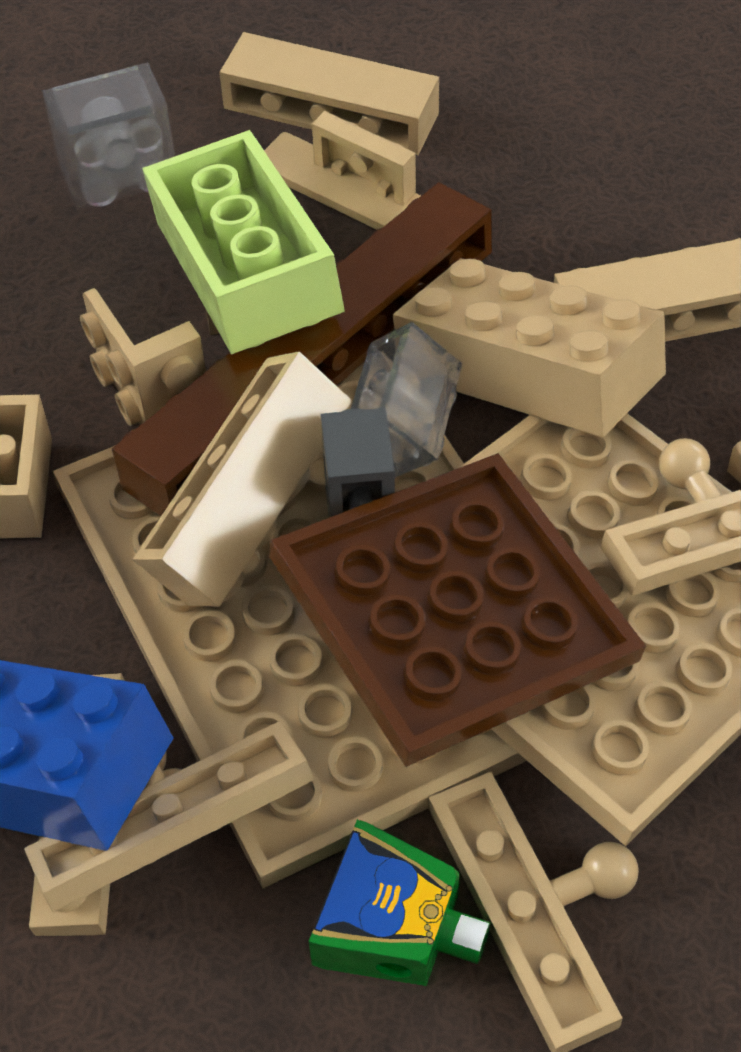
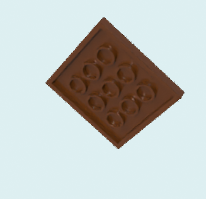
(454, 606)

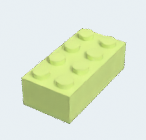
(244, 241)

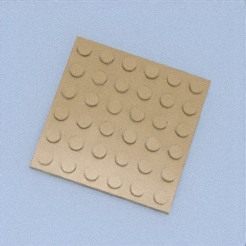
(657, 724)

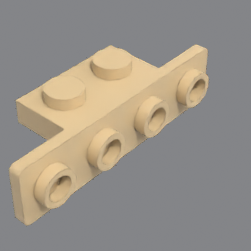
(348, 170)

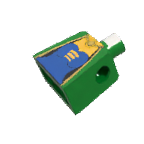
(392, 912)

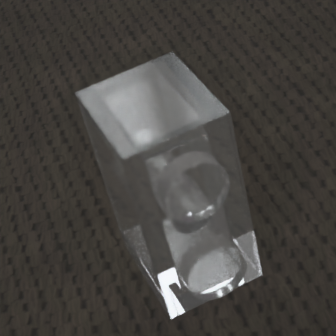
(416, 386)

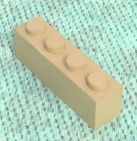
(302, 82)
(691, 286)
(242, 482)

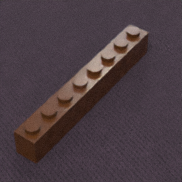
(373, 286)

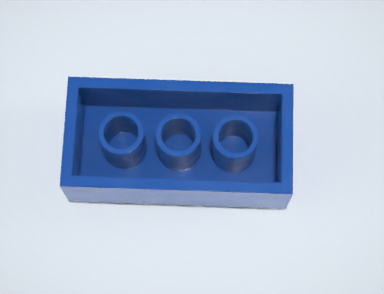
(74, 752)

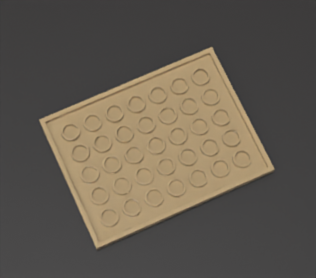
(264, 664)

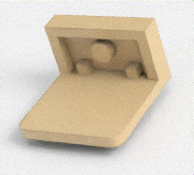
(141, 372)

